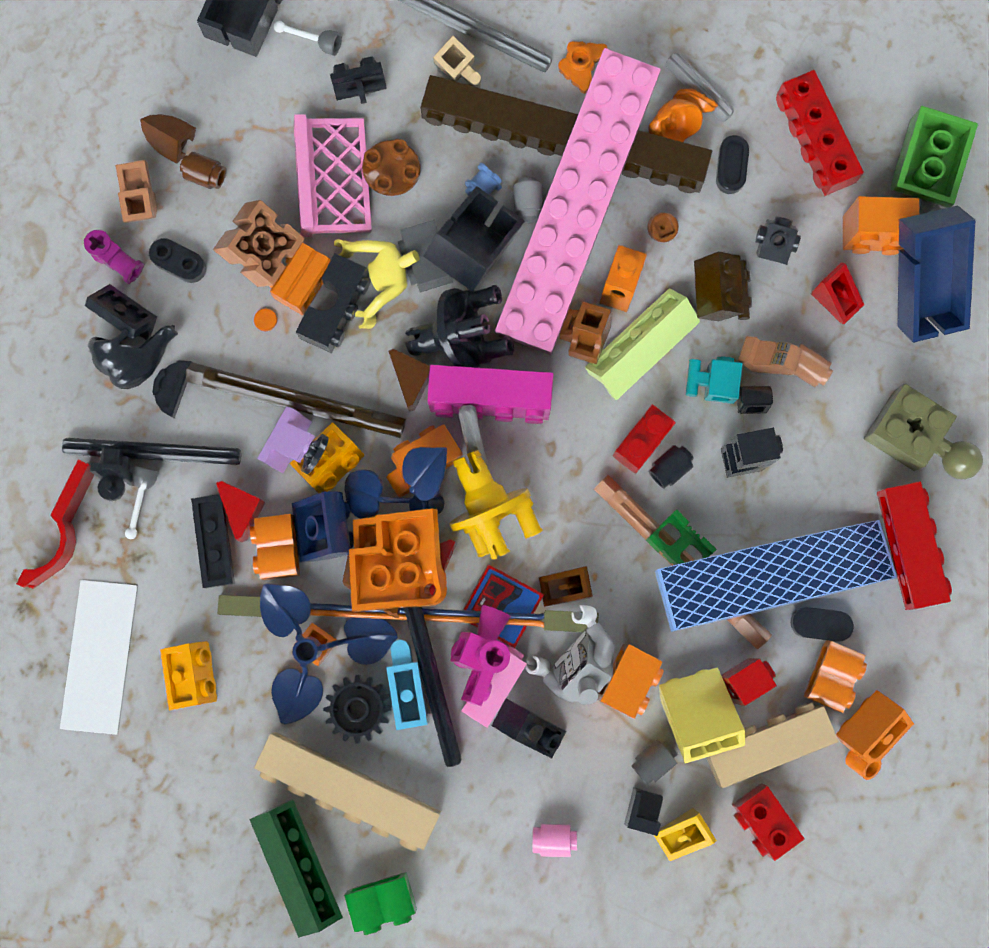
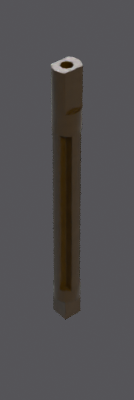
(295, 399)

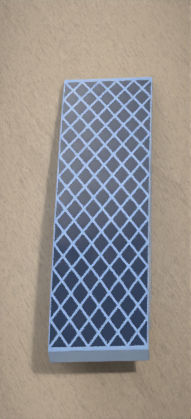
(774, 575)

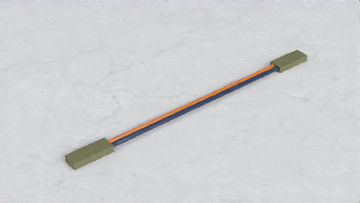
(553, 620)

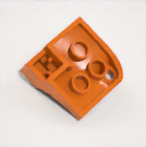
(396, 561)

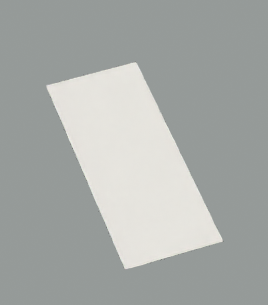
(98, 657)

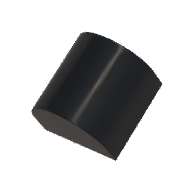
(754, 399)

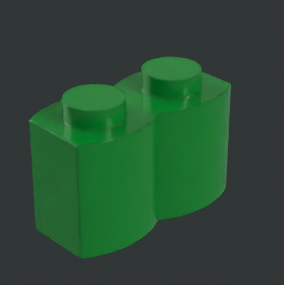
(381, 903)

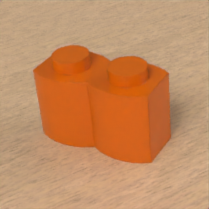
(276, 547)
(835, 676)

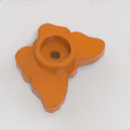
(580, 72)

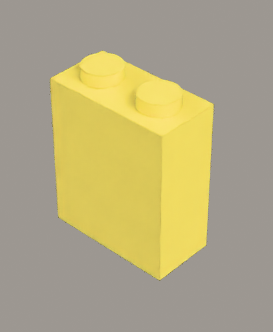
(701, 715)

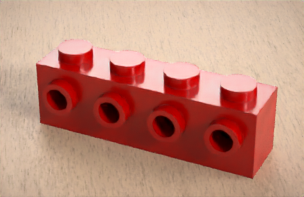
(819, 133)
(914, 546)

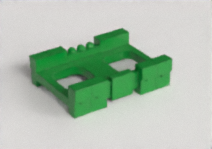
(687, 537)

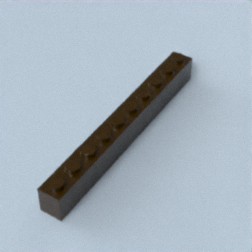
(549, 129)

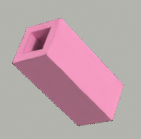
(501, 686)

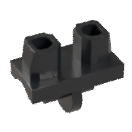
(358, 80)
(112, 472)

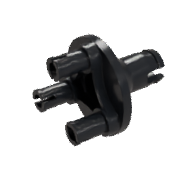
(460, 329)

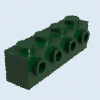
(296, 869)

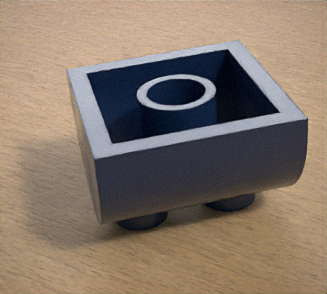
(322, 527)

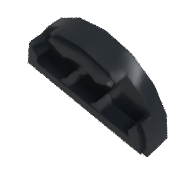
(170, 387)

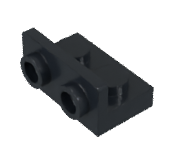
(122, 312)

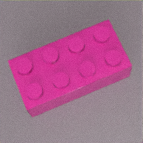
(491, 391)

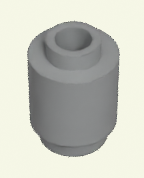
(528, 199)

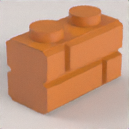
(300, 279)

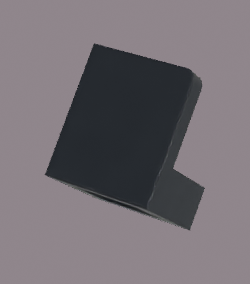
(644, 812)

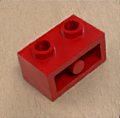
(767, 821)

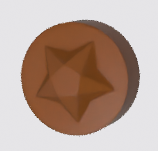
(662, 227)

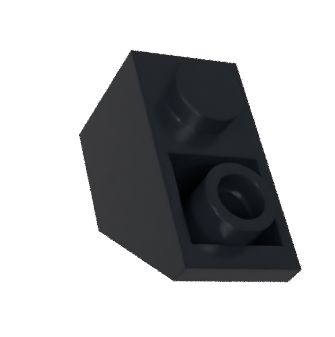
(528, 728)

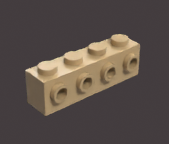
(774, 744)

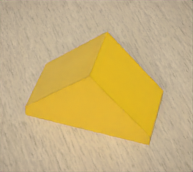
(685, 835)

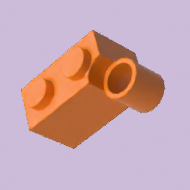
(429, 437)
(873, 733)

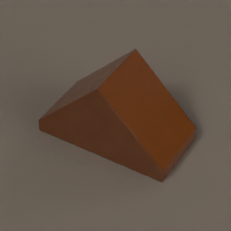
(412, 377)
(566, 586)

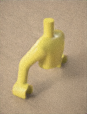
(385, 271)

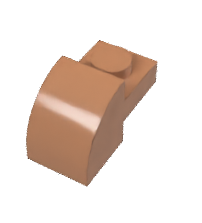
(136, 192)

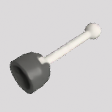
(328, 40)
(142, 479)

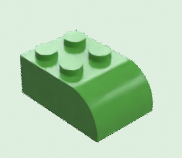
(934, 156)

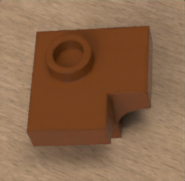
(586, 331)

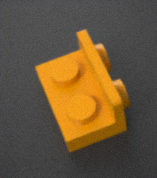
(336, 461)
(188, 675)

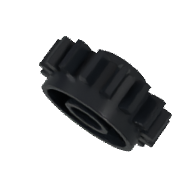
(340, 709)

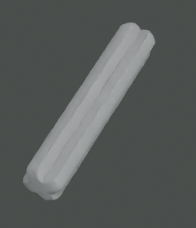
(692, 79)
(471, 431)

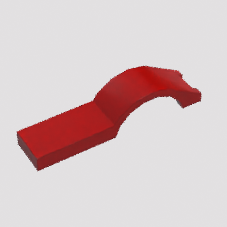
(63, 515)

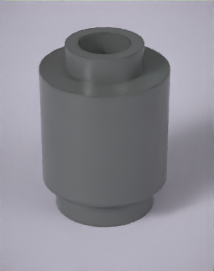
(655, 761)

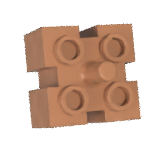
(258, 243)

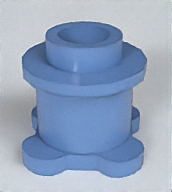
(484, 179)

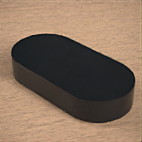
(732, 164)
(822, 624)

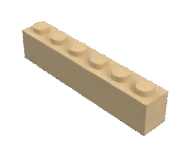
(347, 790)

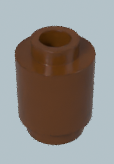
(202, 170)

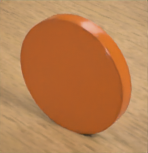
(265, 320)

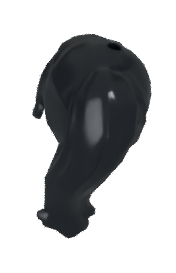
(128, 364)

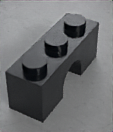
(326, 327)
(751, 452)

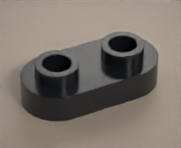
(175, 260)

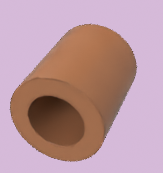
(813, 367)

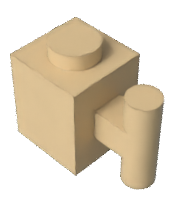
(456, 62)

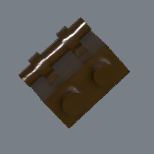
(722, 287)

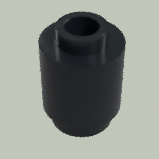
(671, 466)

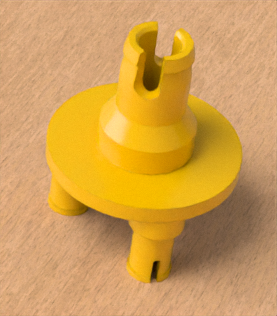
(487, 505)

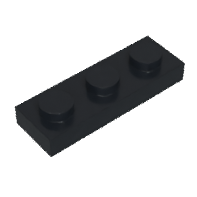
(212, 541)

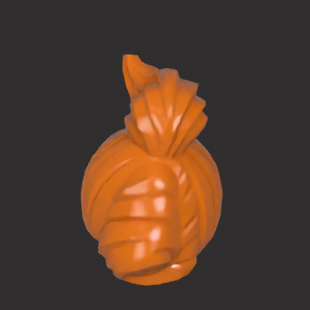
(681, 115)

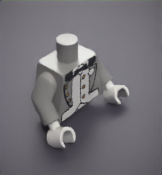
(584, 666)

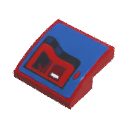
(507, 595)

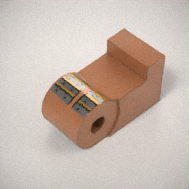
(769, 356)

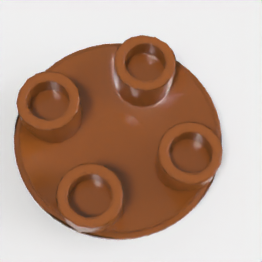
(391, 167)

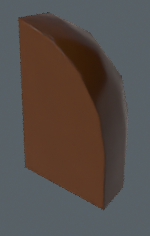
(167, 135)

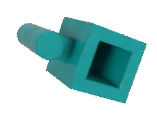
(720, 380)

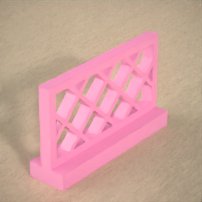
(306, 175)

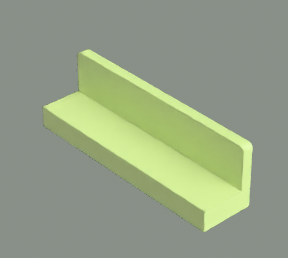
(644, 343)

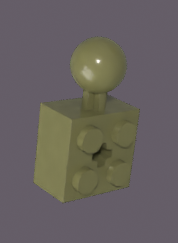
(929, 425)

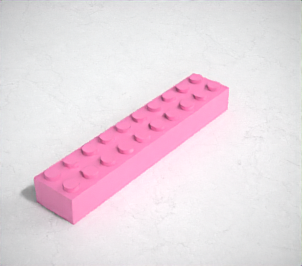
(577, 201)

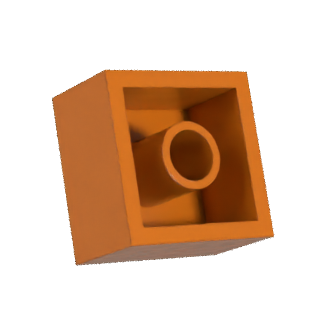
(874, 223)
(631, 680)

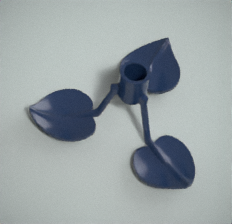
(421, 469)
(282, 612)

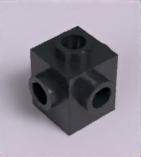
(780, 250)

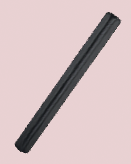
(154, 451)
(433, 686)

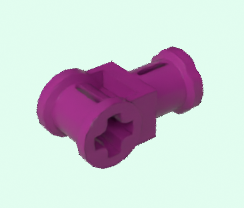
(112, 255)

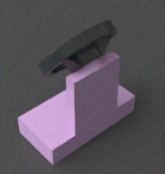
(292, 441)

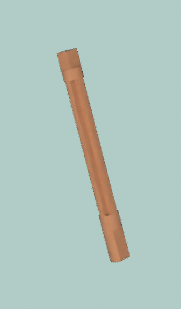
(646, 525)

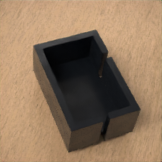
(238, 22)
(466, 245)

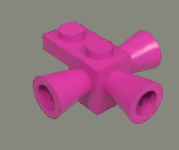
(482, 654)

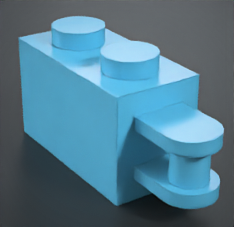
(406, 688)

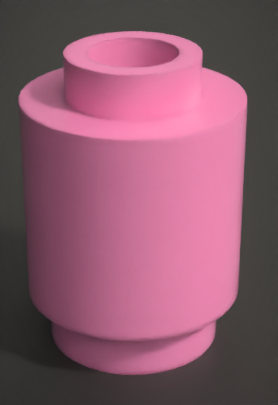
(554, 840)

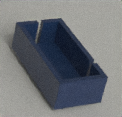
(935, 273)

